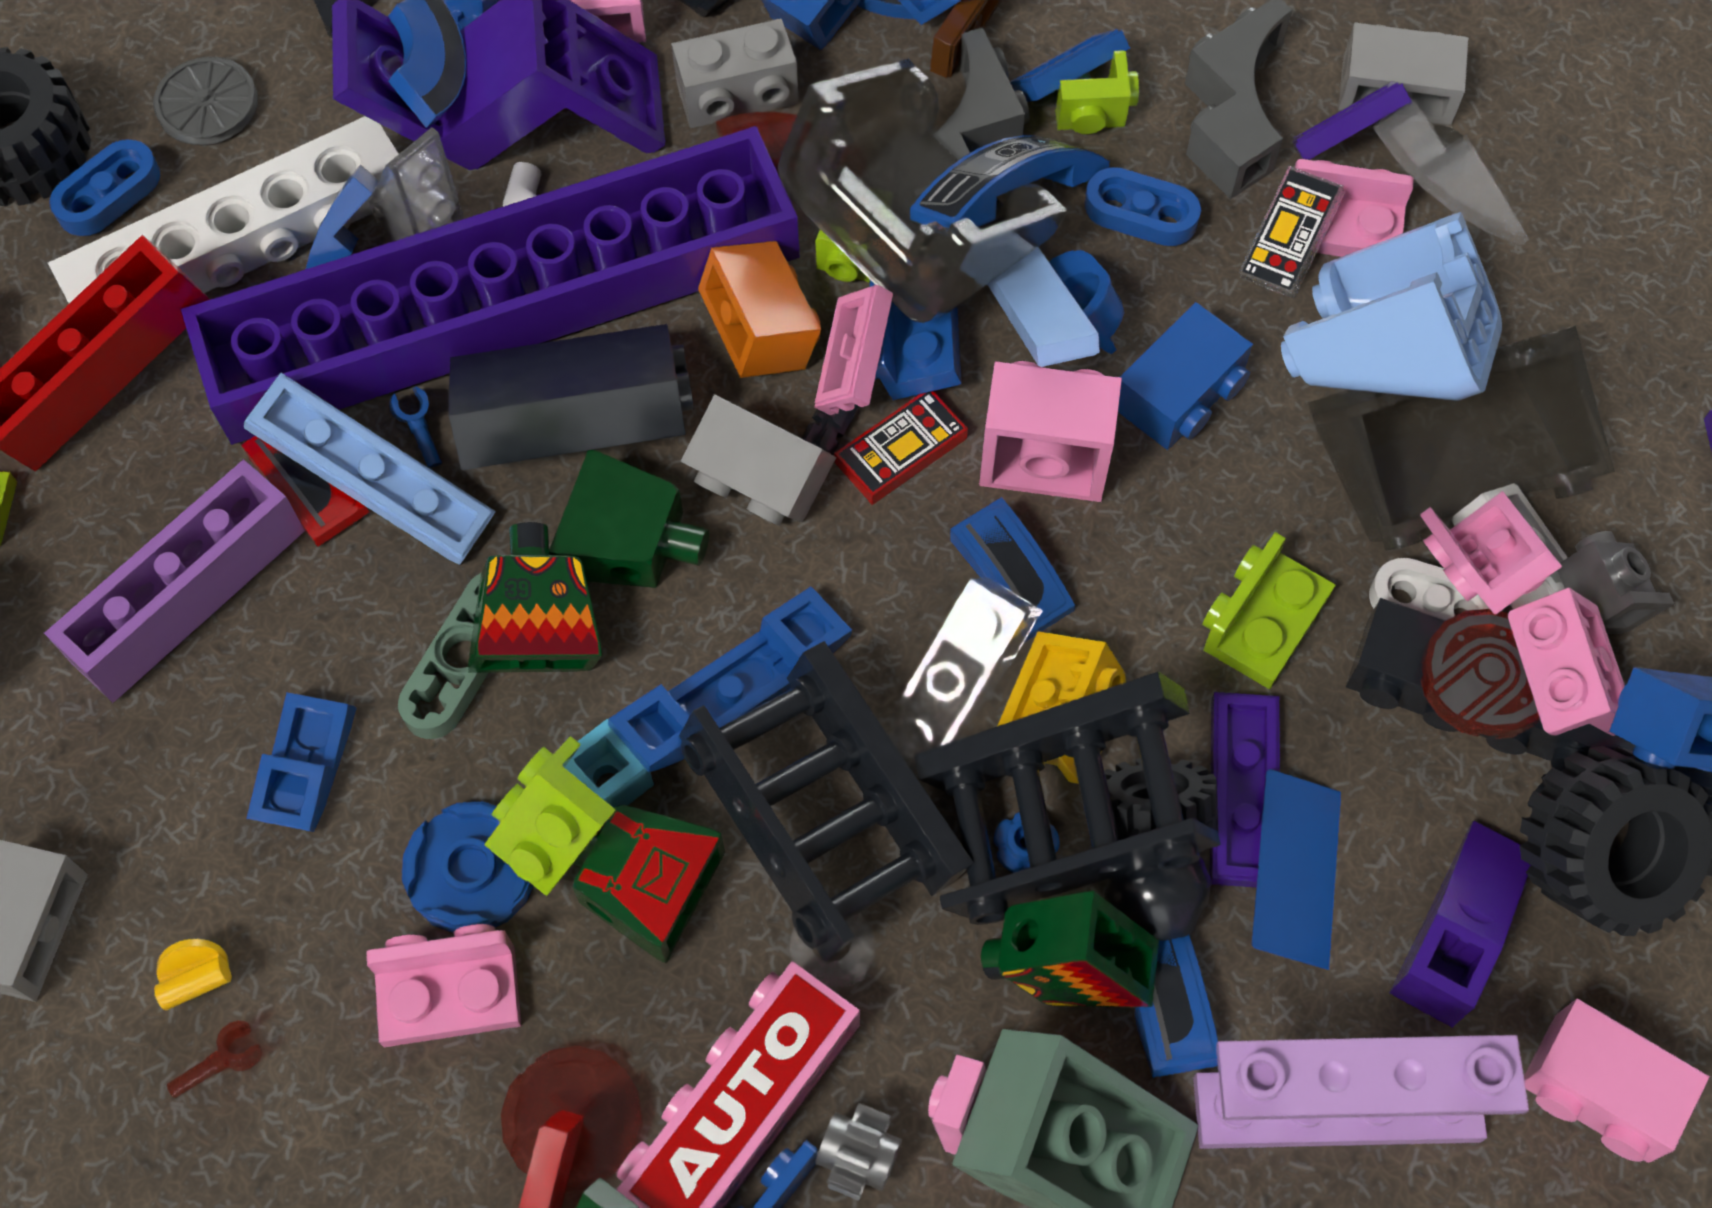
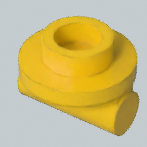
(189, 971)

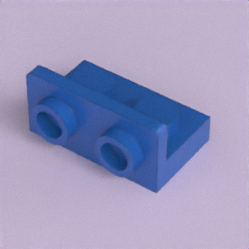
(919, 355)

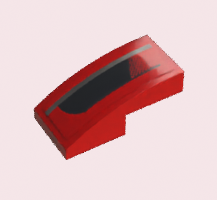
(317, 503)

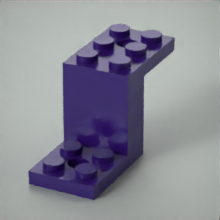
(520, 71)

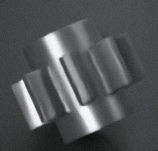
(858, 1151)

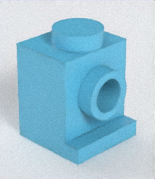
(605, 753)

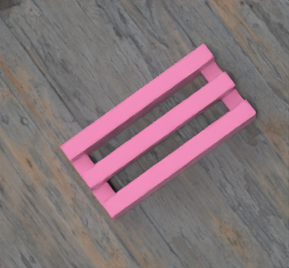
(853, 350)

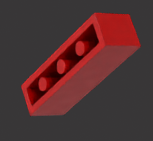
(91, 351)

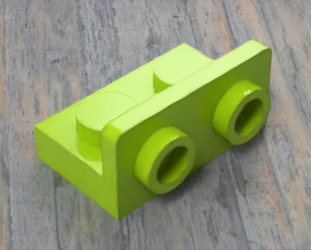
(1266, 614)

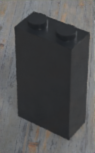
(567, 396)

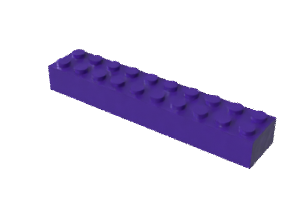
(490, 280)

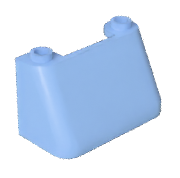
(1402, 318)

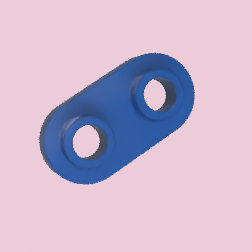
(103, 187)
(1143, 204)

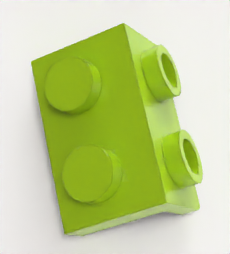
(548, 821)

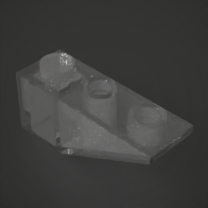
(416, 191)
(961, 667)

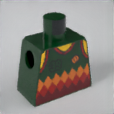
(533, 610)
(1074, 953)

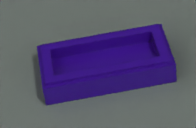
(1351, 120)

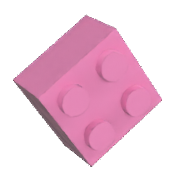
(1049, 430)

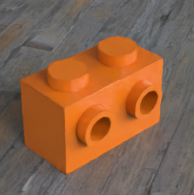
(759, 308)

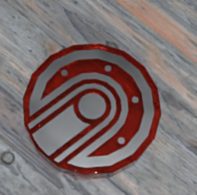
(1478, 676)

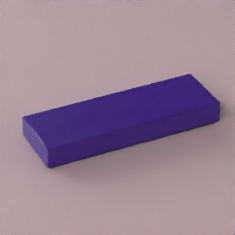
(1242, 750)

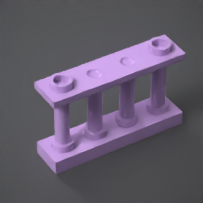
(1358, 1091)

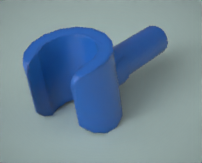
(418, 426)

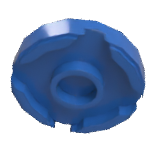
(480, 886)

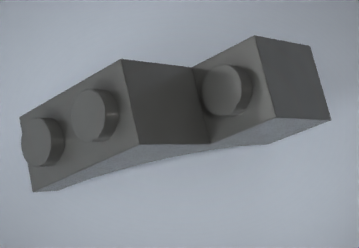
(989, 105)
(1232, 134)

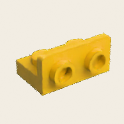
(1059, 672)

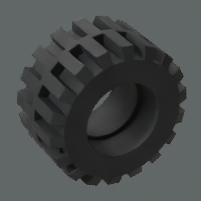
(47, 128)
(1655, 866)

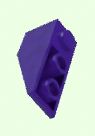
(1464, 927)

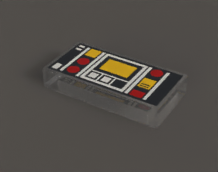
(1291, 232)

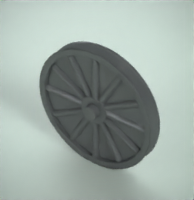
(205, 100)

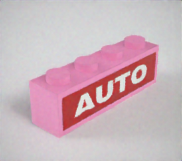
(744, 1098)

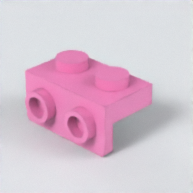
(1491, 553)

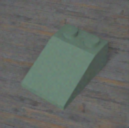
(1071, 1130)

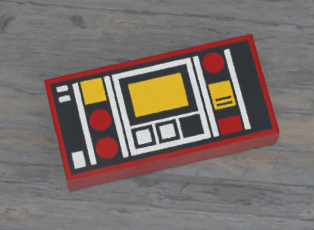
(900, 446)

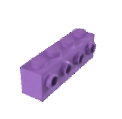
(176, 581)

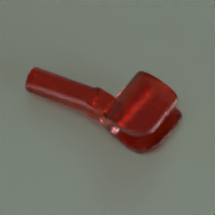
(218, 1060)

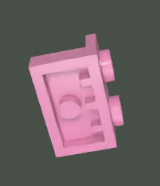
(1369, 209)
(1568, 661)
(445, 985)

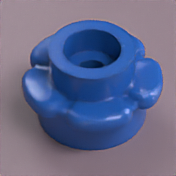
(1007, 839)

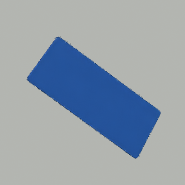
(1297, 870)

